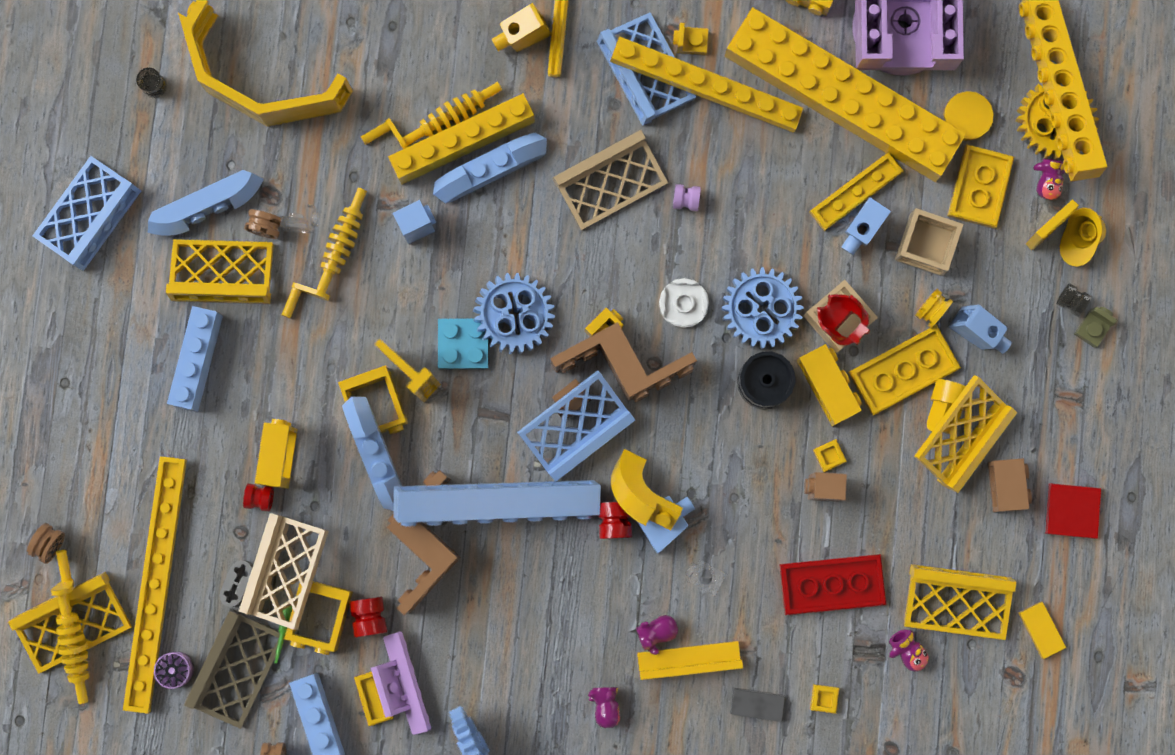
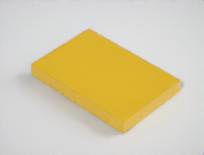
(980, 186)

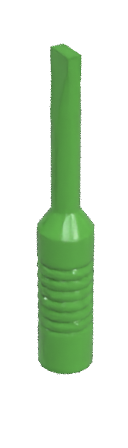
(282, 630)

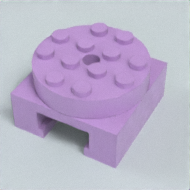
(929, 43)

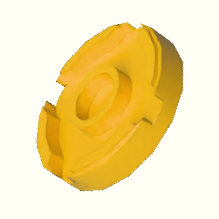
(970, 114)

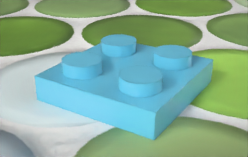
(461, 345)

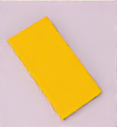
(904, 370)

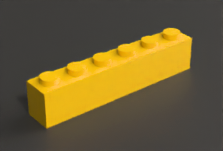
(462, 139)

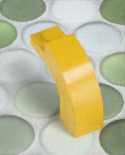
(636, 497)

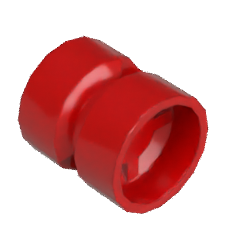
(615, 521)
(368, 616)

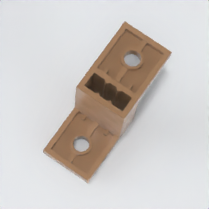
(623, 363)
(428, 548)

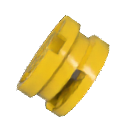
(933, 308)

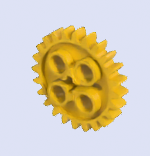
(1035, 112)

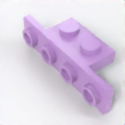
(398, 685)

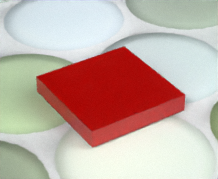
(1073, 511)

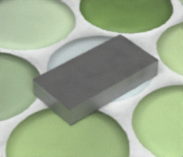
(757, 704)

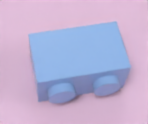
(415, 221)

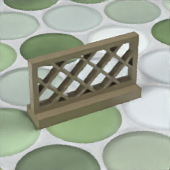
(214, 660)

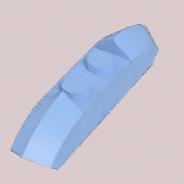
(490, 167)
(193, 208)
(372, 449)

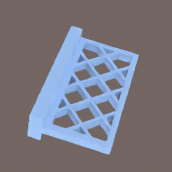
(630, 81)
(104, 220)
(585, 444)

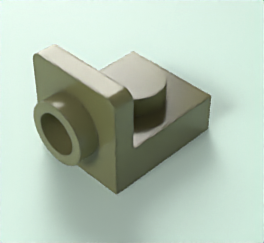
(1095, 325)

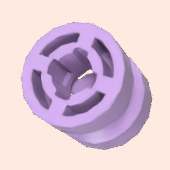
(686, 197)

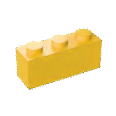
(829, 384)

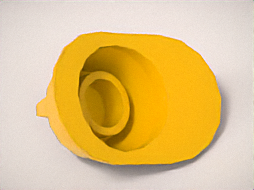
(1082, 236)

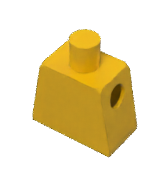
(530, 29)

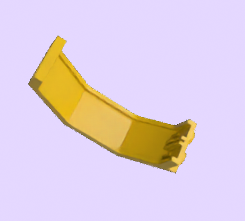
(195, 29)

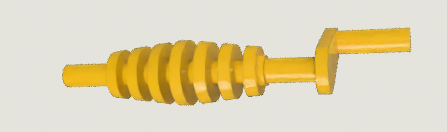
(425, 129)
(337, 249)
(71, 639)

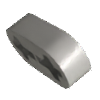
(231, 581)

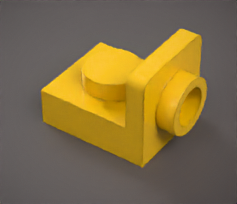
(691, 40)
(601, 321)

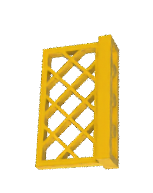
(215, 291)
(422, 384)
(975, 444)
(966, 581)
(51, 607)

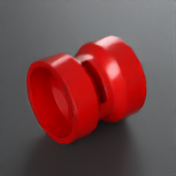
(258, 497)

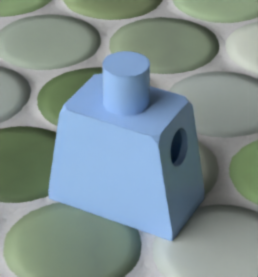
(870, 215)
(980, 328)
(660, 536)

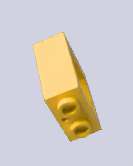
(371, 377)
(276, 454)
(321, 646)

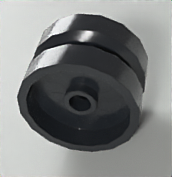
(764, 395)

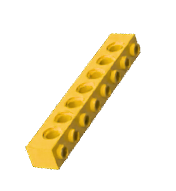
(1072, 93)

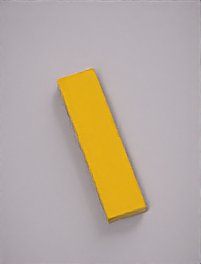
(856, 191)

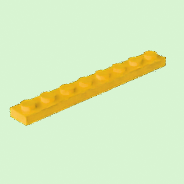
(706, 84)

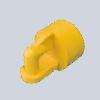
(943, 396)

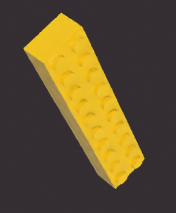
(844, 94)

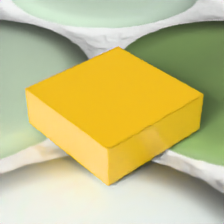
(829, 455)
(824, 698)

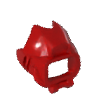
(837, 312)

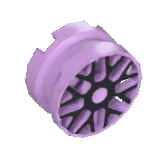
(173, 670)

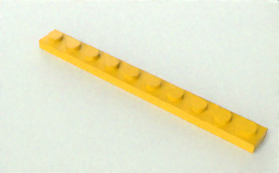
(154, 584)

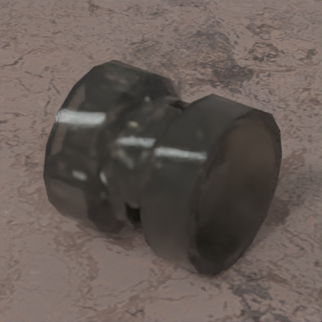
(147, 79)
(1074, 300)

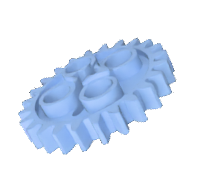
(491, 316)
(746, 323)
(469, 739)

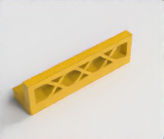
(689, 660)

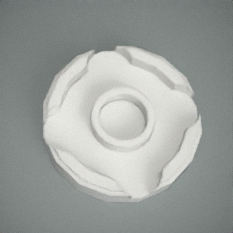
(683, 303)

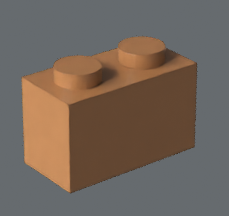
(1009, 485)
(826, 486)

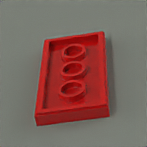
(832, 584)

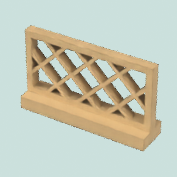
(600, 160)
(268, 565)

